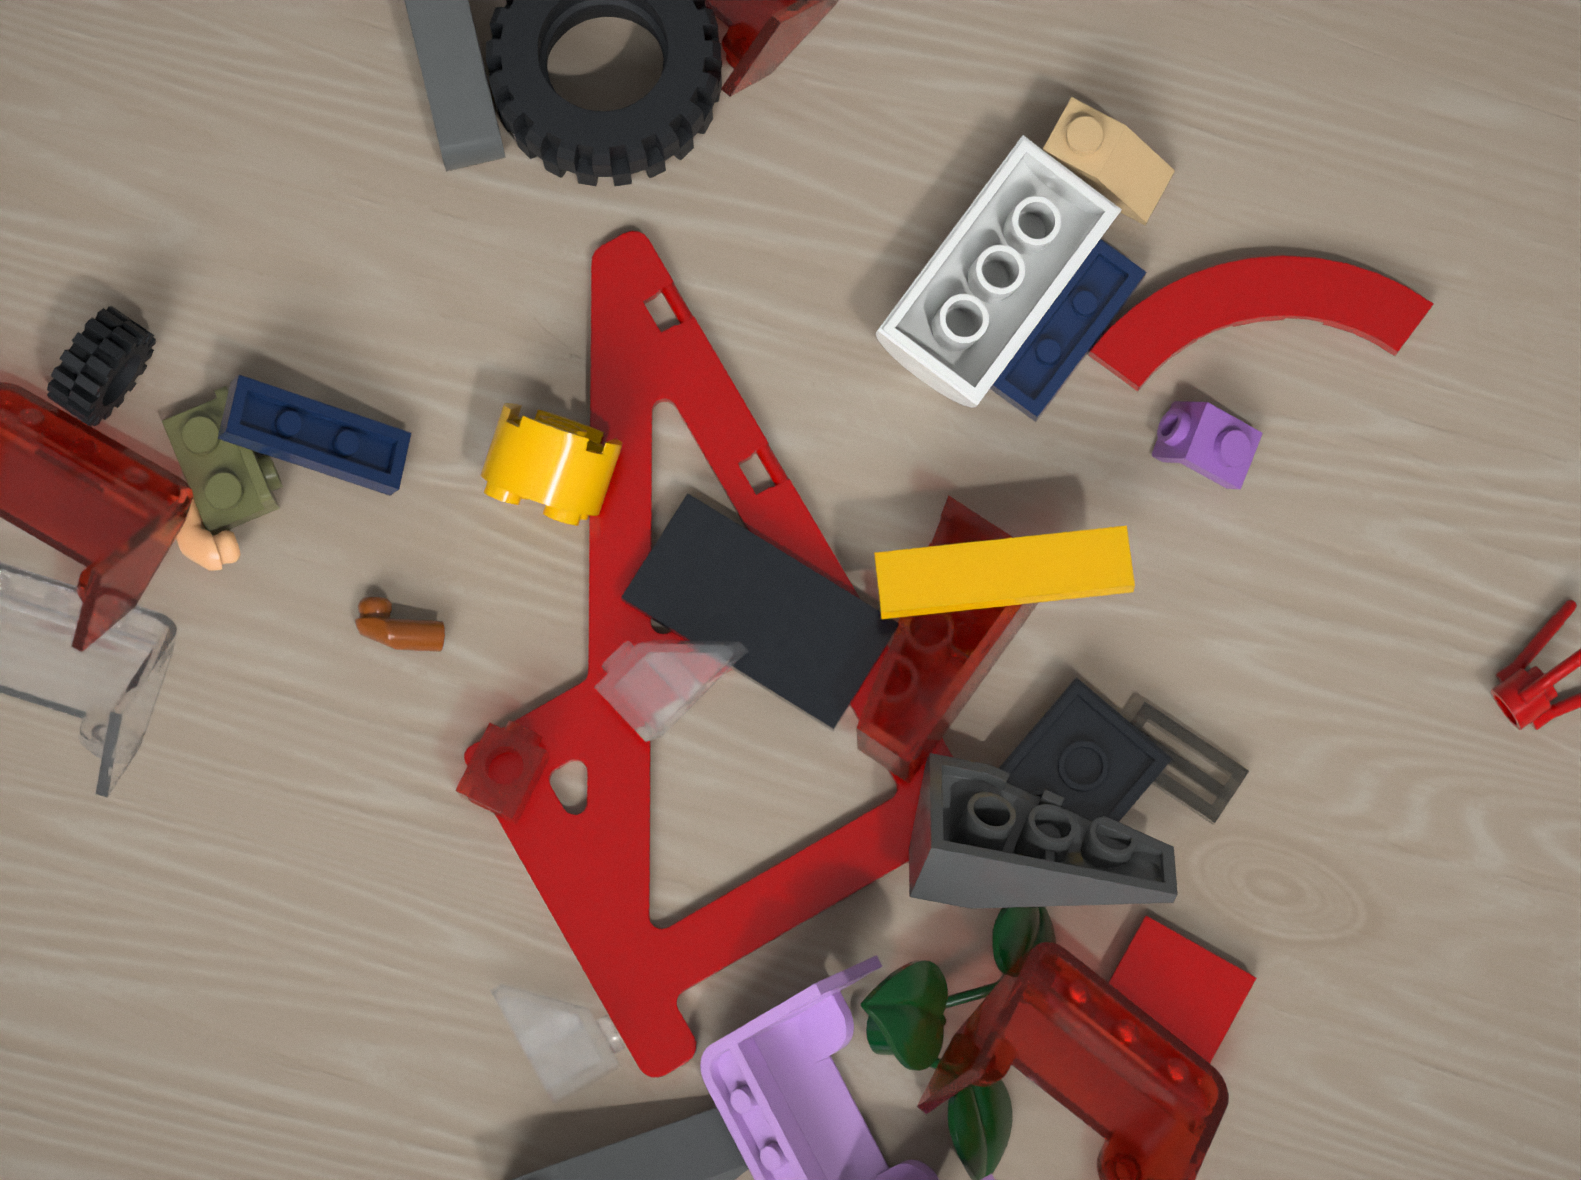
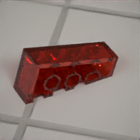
(935, 663)

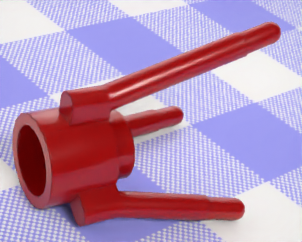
(1527, 694)

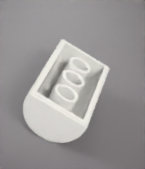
(996, 274)

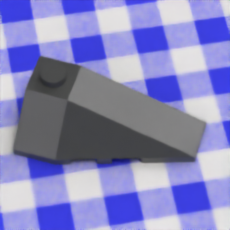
(1005, 848)
(681, 1150)

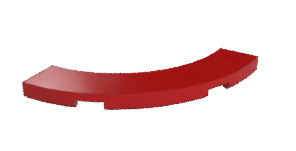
(1258, 292)

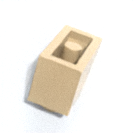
(1109, 159)

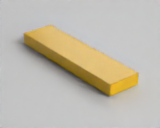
(1004, 572)

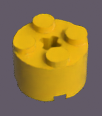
(550, 464)

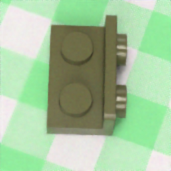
(225, 479)

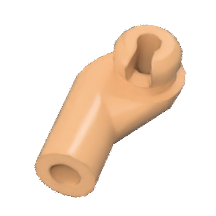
(202, 547)

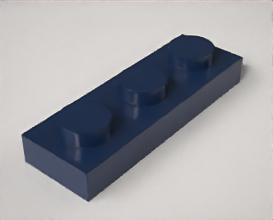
(1068, 330)
(314, 435)

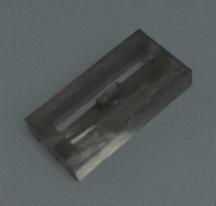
(1204, 750)

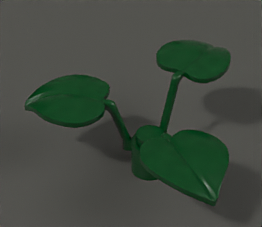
(910, 1024)

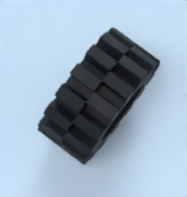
(101, 366)

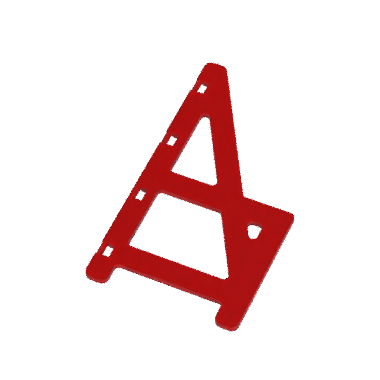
(598, 862)

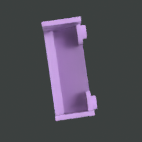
(788, 1097)

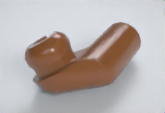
(398, 634)

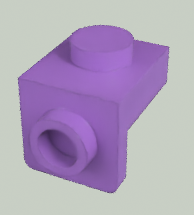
(1207, 442)

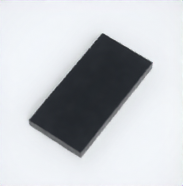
(800, 630)

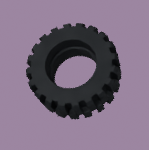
(613, 140)

